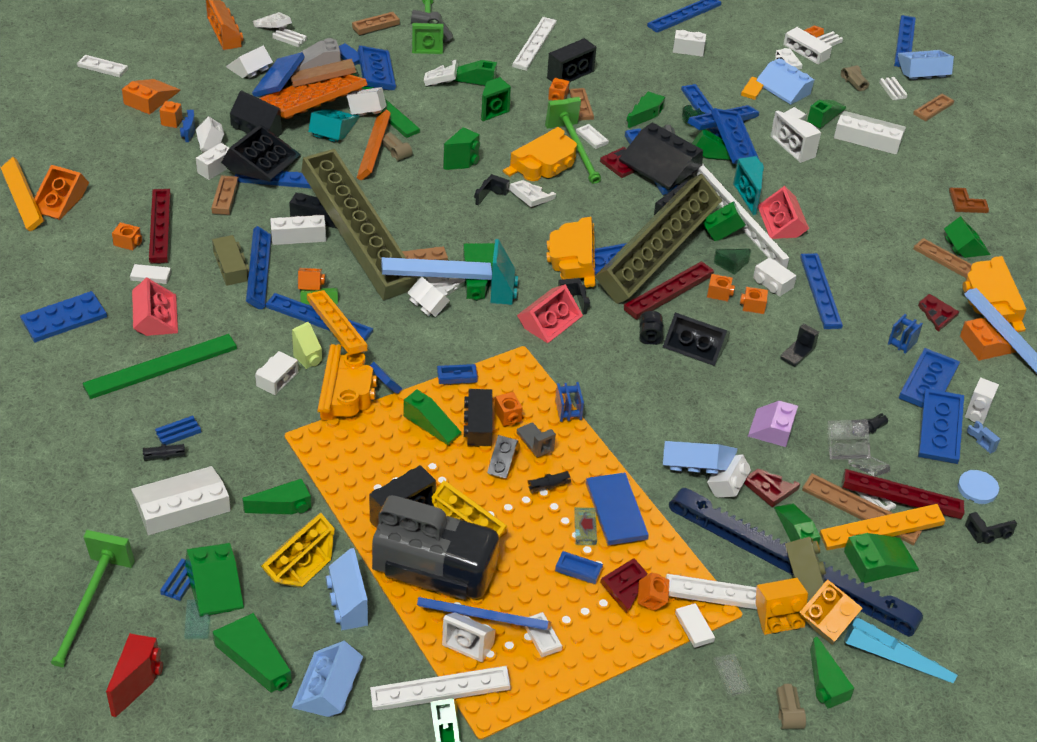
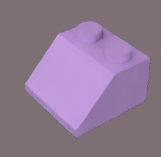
(773, 423)

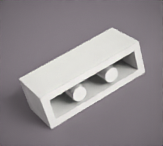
(807, 45)
(298, 229)

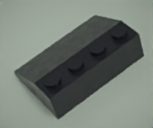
(259, 155)
(662, 156)

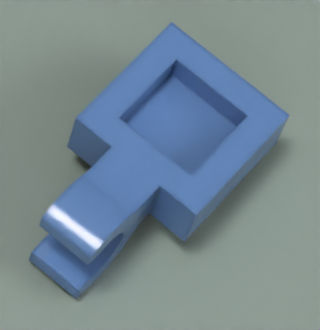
(984, 437)

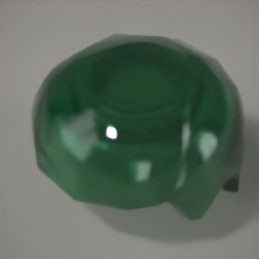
(687, 112)

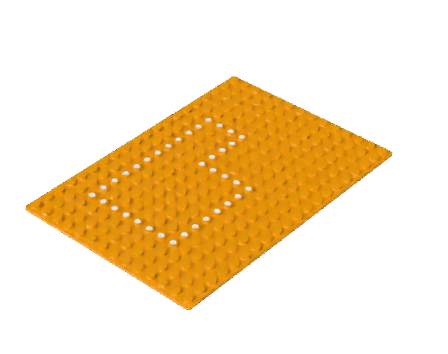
(597, 637)

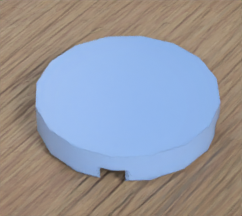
(978, 486)

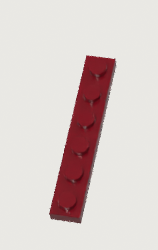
(159, 226)
(668, 290)
(901, 493)

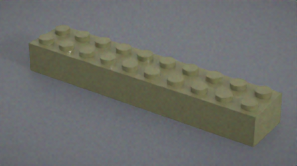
(355, 220)
(658, 239)

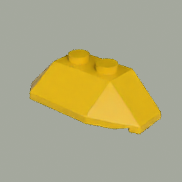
(461, 507)
(302, 554)

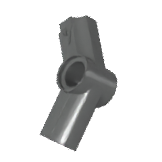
(424, 17)

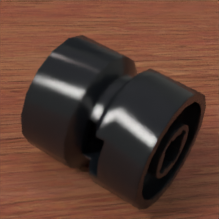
(651, 328)

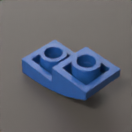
(188, 128)

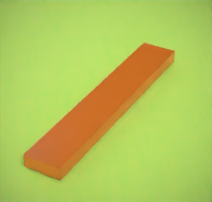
(373, 145)

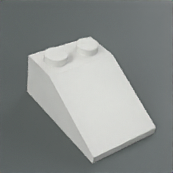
(795, 136)

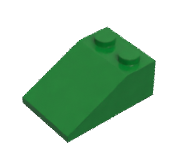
(878, 557)
(214, 579)

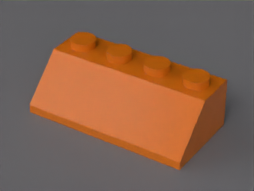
(223, 24)

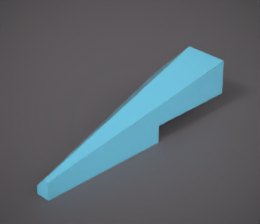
(871, 639)

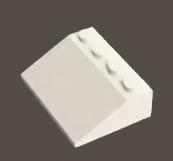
(869, 132)
(181, 500)

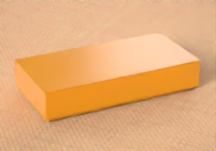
(752, 89)

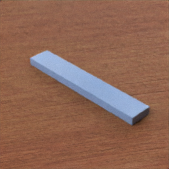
(436, 268)
(1003, 327)

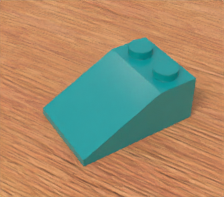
(332, 124)
(749, 181)
(503, 277)

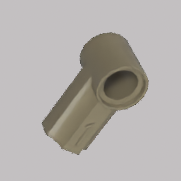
(854, 76)
(396, 147)
(790, 712)

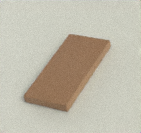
(323, 72)

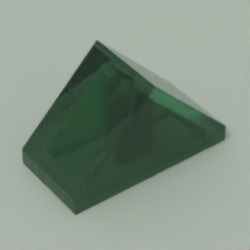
(732, 259)

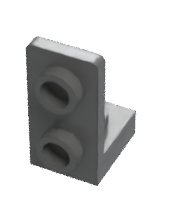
(538, 442)

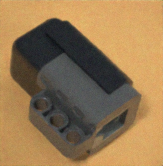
(434, 550)

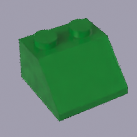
(495, 99)
(461, 150)
(724, 221)
(965, 239)

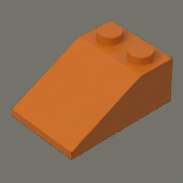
(147, 94)
(60, 191)
(984, 339)

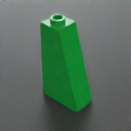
(477, 252)
(254, 652)

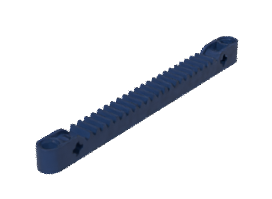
(689, 504)

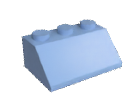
(926, 64)
(786, 81)
(697, 456)
(347, 592)
(328, 680)

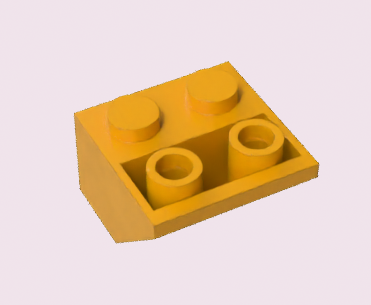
(780, 605)
(830, 611)

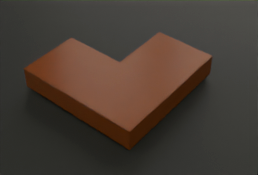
(963, 204)

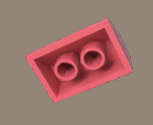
(783, 215)
(154, 309)
(550, 314)

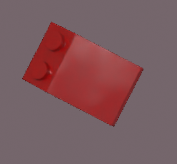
(133, 672)

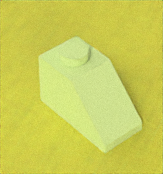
(306, 346)

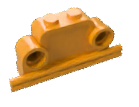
(543, 156)
(573, 250)
(998, 287)
(346, 385)

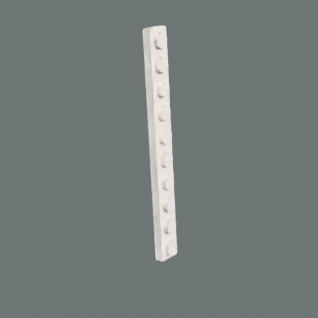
(752, 228)

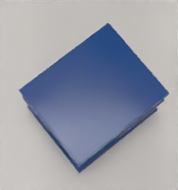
(913, 331)
(568, 413)

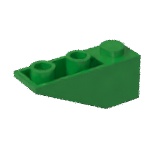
(477, 72)
(648, 108)
(823, 112)

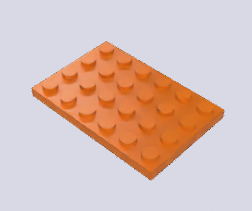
(300, 98)

